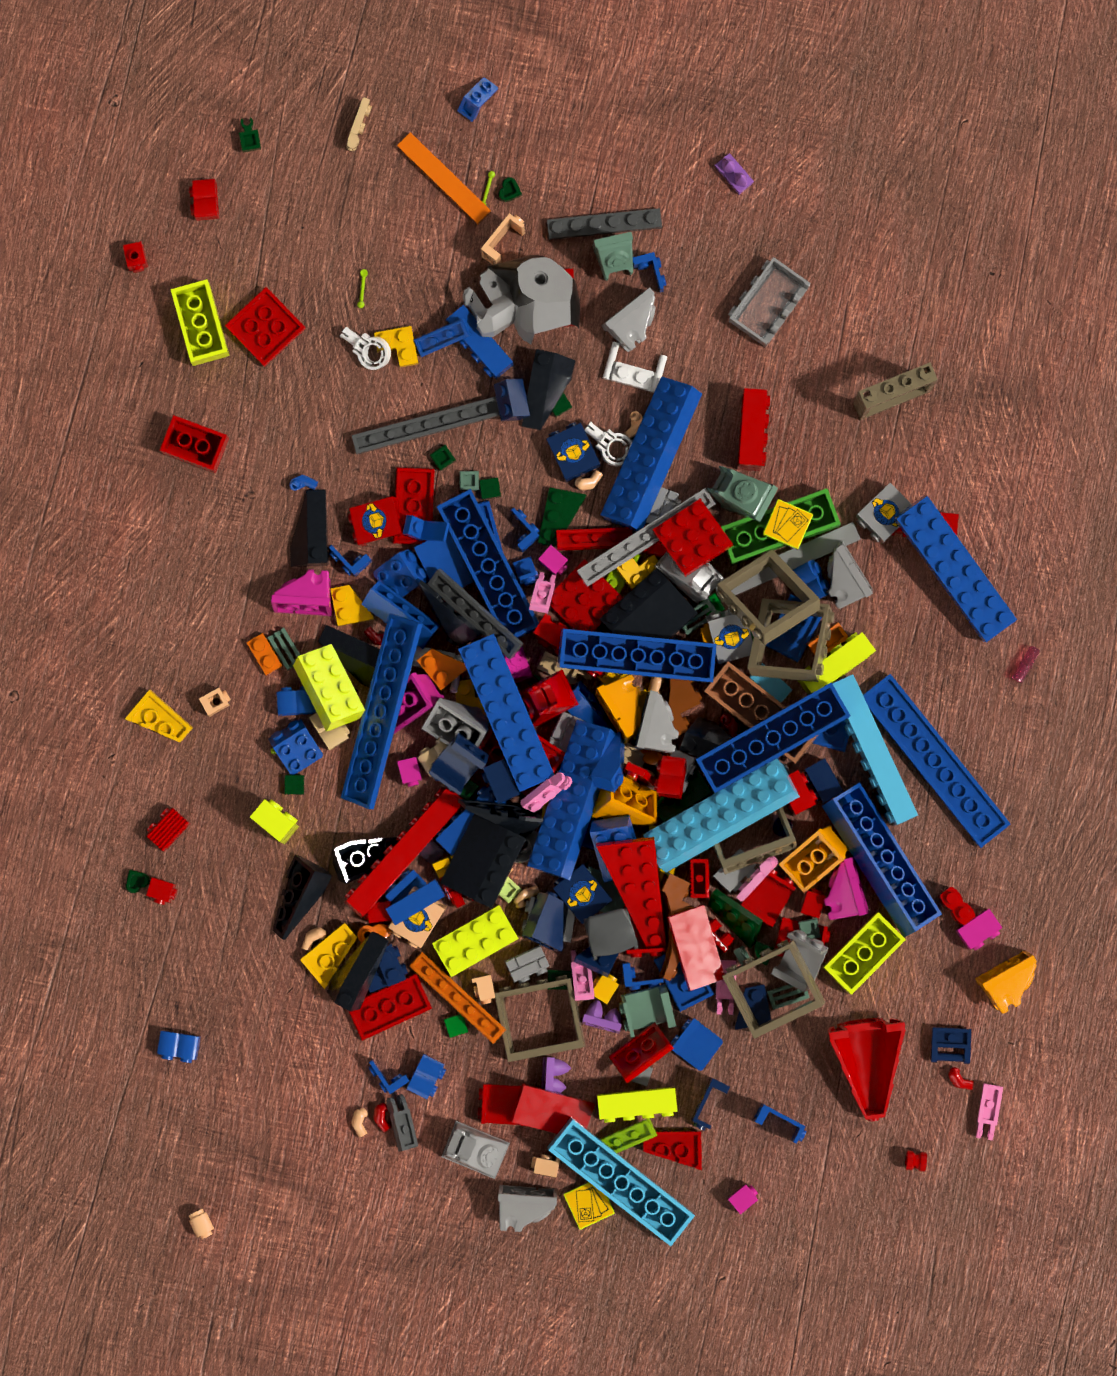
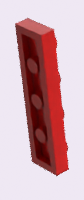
(591, 538)

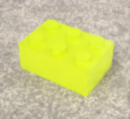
(274, 821)

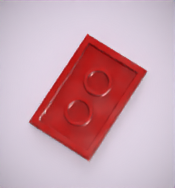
(641, 1052)

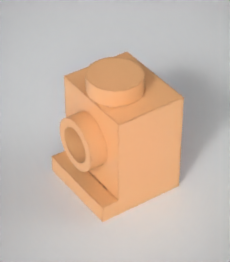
(208, 699)
(484, 989)
(545, 1165)

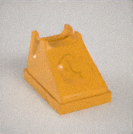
(621, 705)
(628, 800)
(814, 858)
(1008, 980)

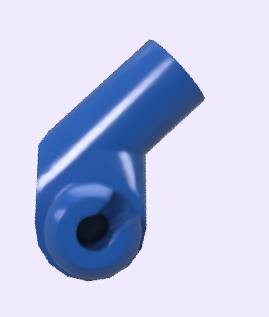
(302, 481)

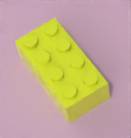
(200, 322)
(841, 661)
(328, 687)
(475, 941)
(864, 953)
(637, 1103)

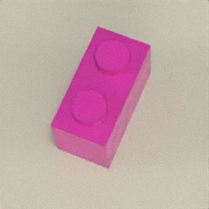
(979, 929)

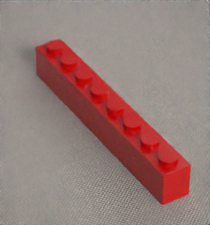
(404, 852)

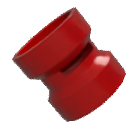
(916, 1161)

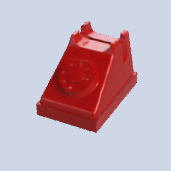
(548, 698)

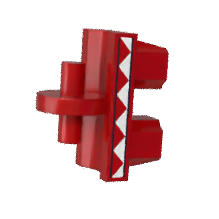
(724, 941)

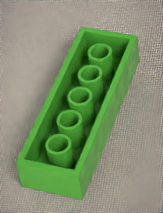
(748, 533)

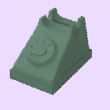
(614, 253)
(742, 493)

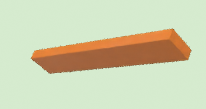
(443, 178)
(457, 997)

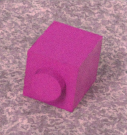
(553, 561)
(410, 771)
(743, 1198)

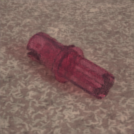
(1026, 664)

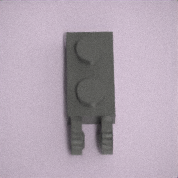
(402, 1123)

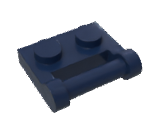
(951, 1039)

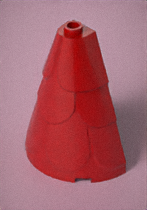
(869, 1060)

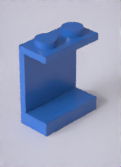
(763, 1112)

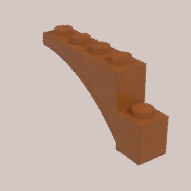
(682, 699)
(673, 891)

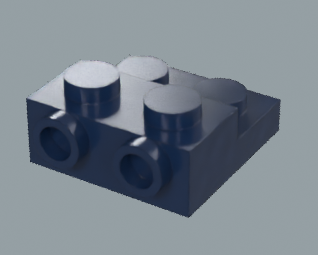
(389, 969)

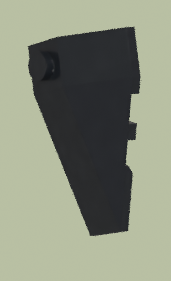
(547, 382)
(310, 537)
(355, 655)
(703, 737)
(304, 887)
(356, 974)

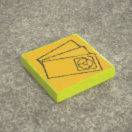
(788, 524)
(588, 1205)

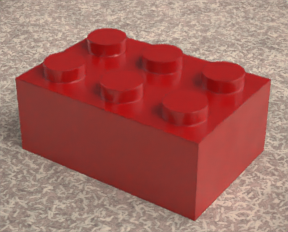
(194, 444)

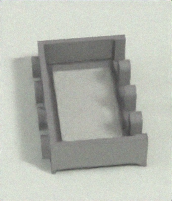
(768, 301)

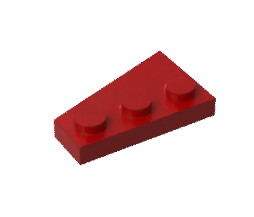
(637, 773)
(677, 1146)

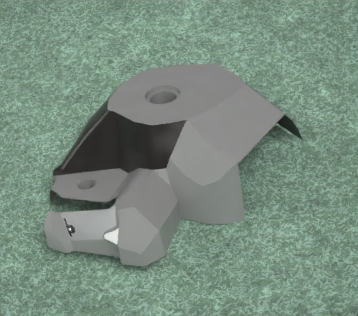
(525, 292)

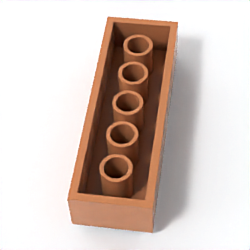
(748, 702)

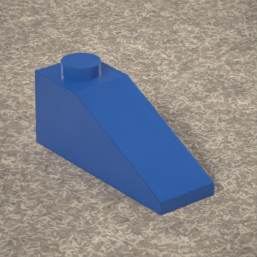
(589, 707)
(610, 768)

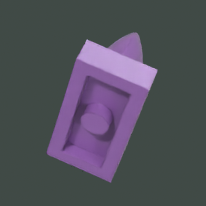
(734, 174)
(594, 1014)
(551, 1068)

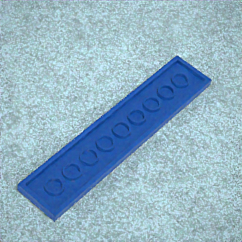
(381, 711)
(935, 761)

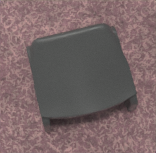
(610, 933)

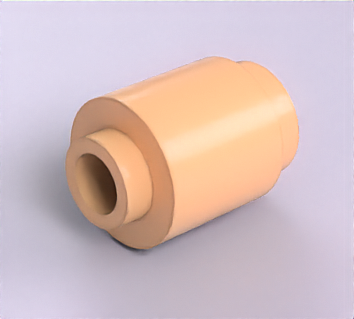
(201, 1224)

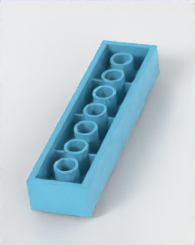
(875, 754)
(722, 815)
(620, 1181)

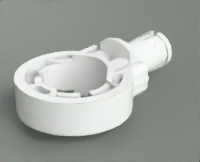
(362, 351)
(599, 436)

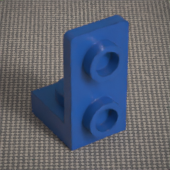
(476, 98)
(643, 262)
(425, 530)
(525, 540)
(360, 562)
(526, 571)
(629, 973)
(397, 1081)

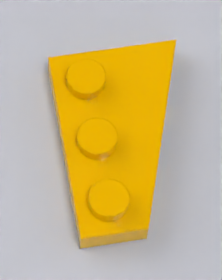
(157, 716)
(329, 953)

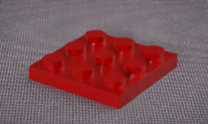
(265, 326)
(692, 537)
(581, 604)

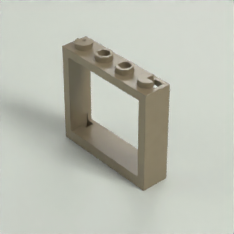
(895, 391)
(810, 600)
(771, 606)
(761, 853)
(525, 988)
(758, 1030)

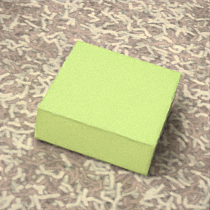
(509, 890)

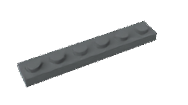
(604, 224)
(474, 612)

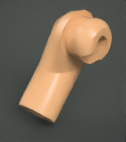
(636, 419)
(588, 483)
(655, 684)
(524, 894)
(311, 936)
(357, 1121)

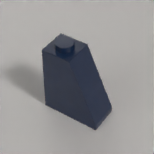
(546, 922)

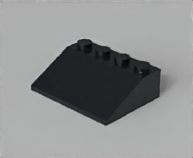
(650, 610)
(483, 861)

